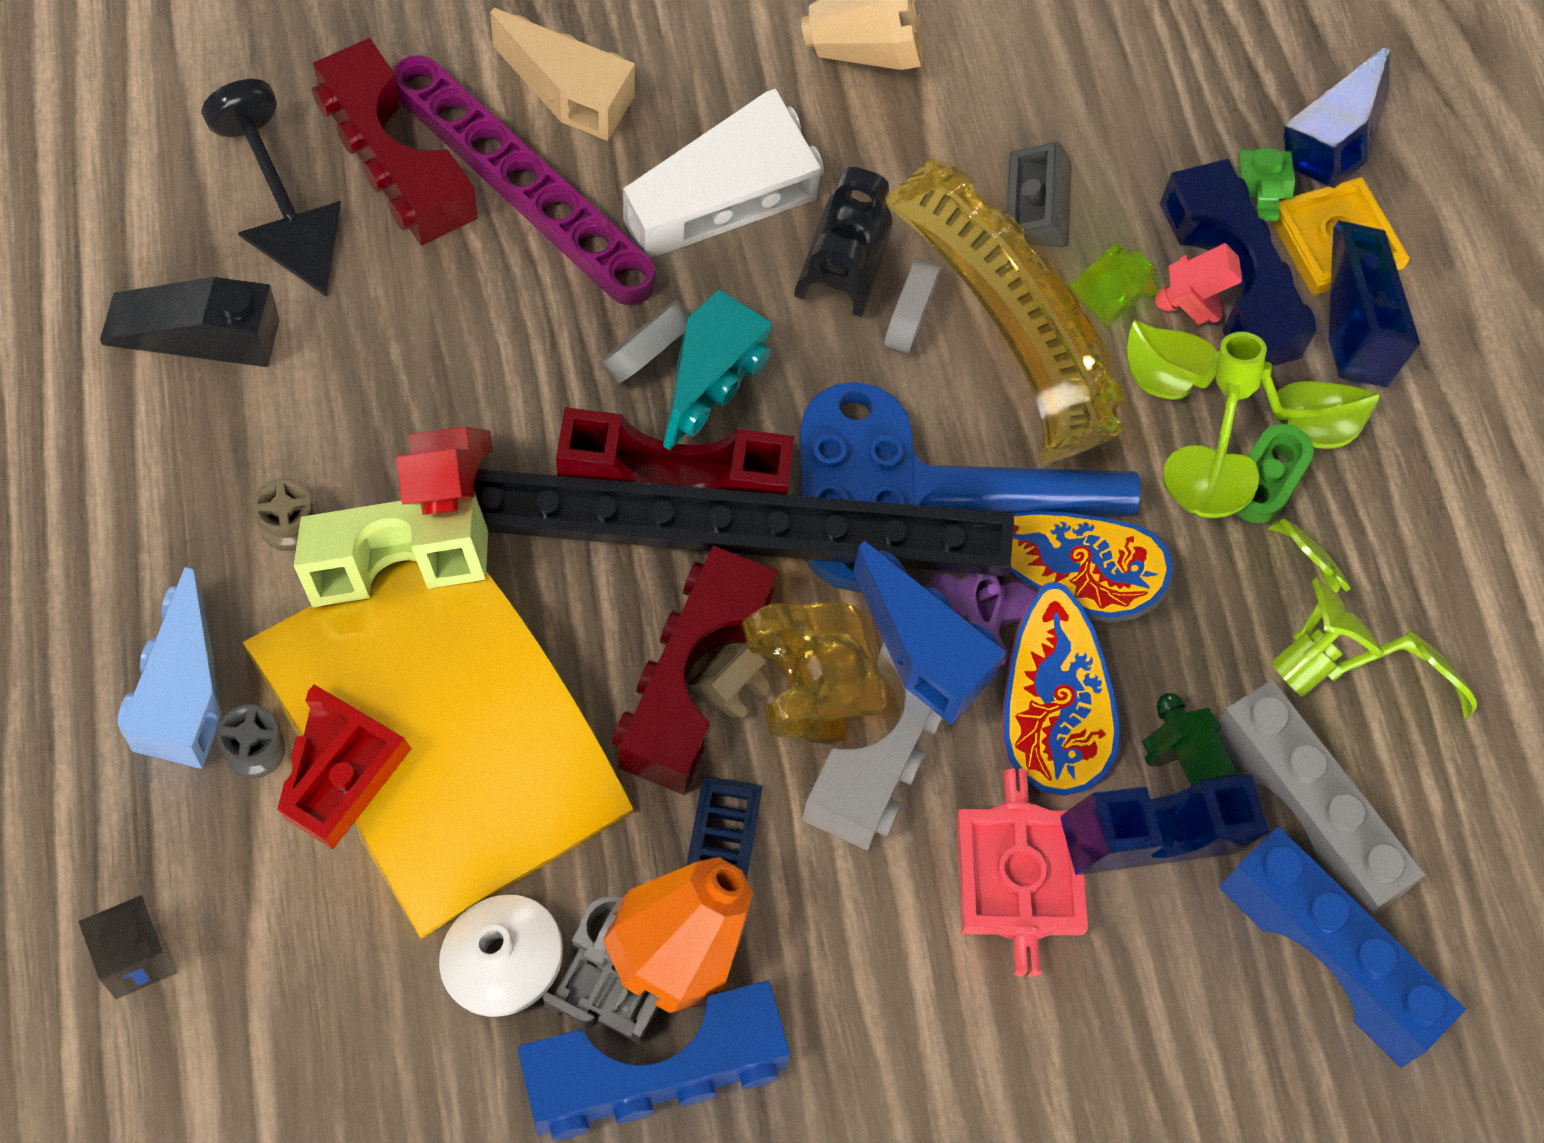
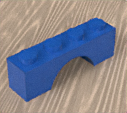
(1387, 987)
(578, 1084)

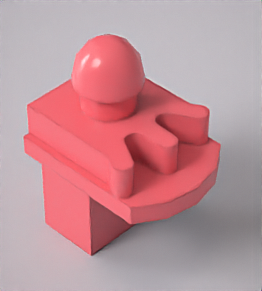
(1197, 284)

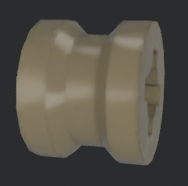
(275, 505)

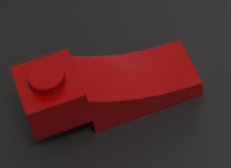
(441, 467)

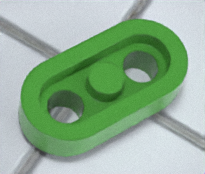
(1277, 478)

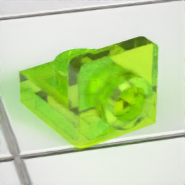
(1114, 283)

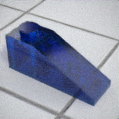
(1368, 307)

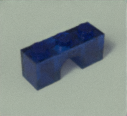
(1134, 831)

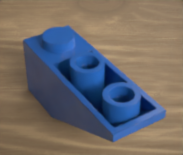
(930, 644)

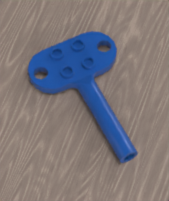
(878, 464)

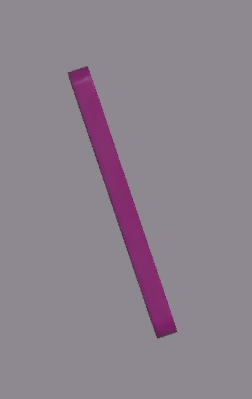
(529, 199)

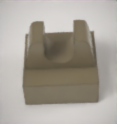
(726, 675)

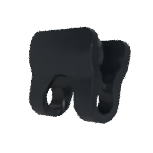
(850, 239)

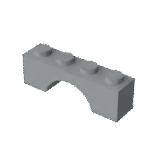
(858, 784)
(1347, 834)

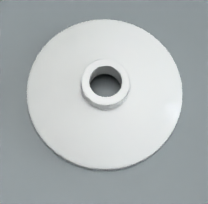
(513, 975)

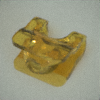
(826, 664)

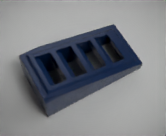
(705, 809)

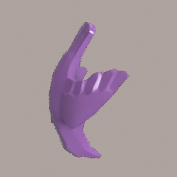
(985, 601)

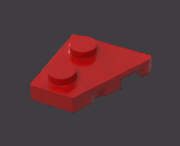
(337, 767)

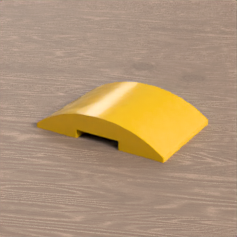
(498, 751)

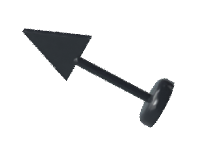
(298, 241)

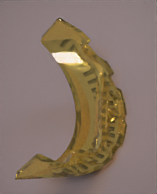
(1025, 300)

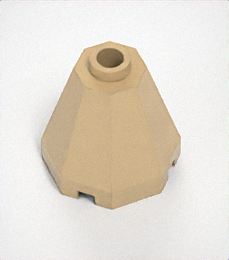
(866, 32)

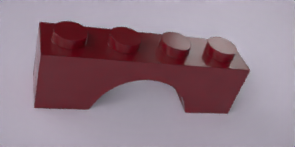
(423, 186)
(611, 449)
(667, 730)

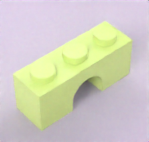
(348, 547)

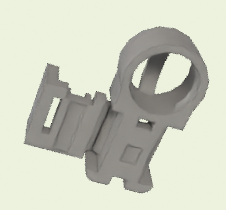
(600, 988)

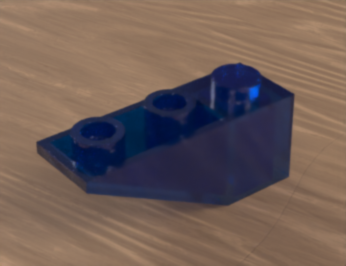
(1339, 128)

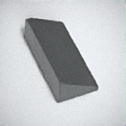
(1041, 193)

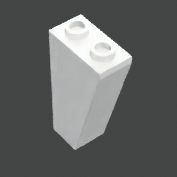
(725, 179)

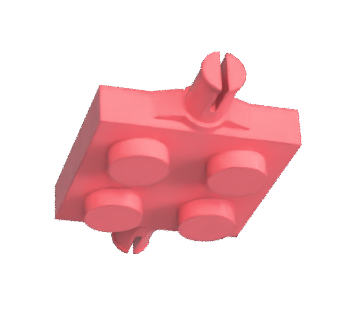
(1018, 874)

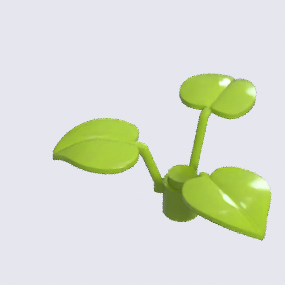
(1221, 483)
(1314, 655)

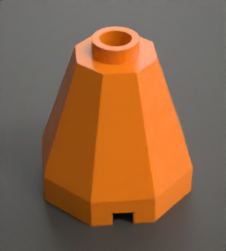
(680, 933)

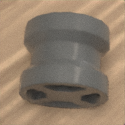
(247, 727)

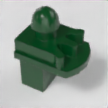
(1189, 739)

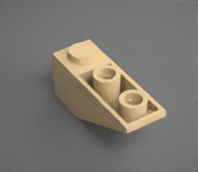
(570, 77)

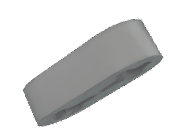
(912, 306)
(646, 342)

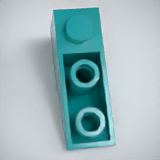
(716, 353)

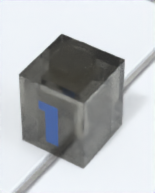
(127, 947)

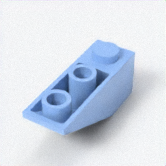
(178, 693)

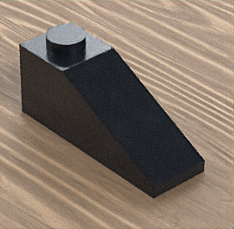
(196, 319)

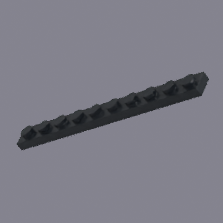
(743, 521)

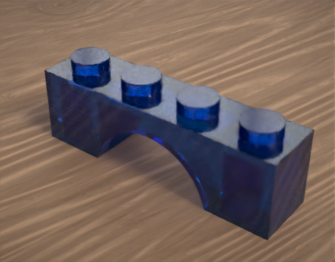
(1213, 208)

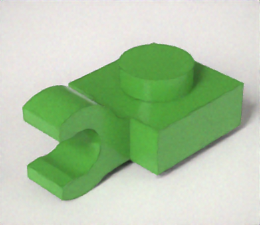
(1268, 179)

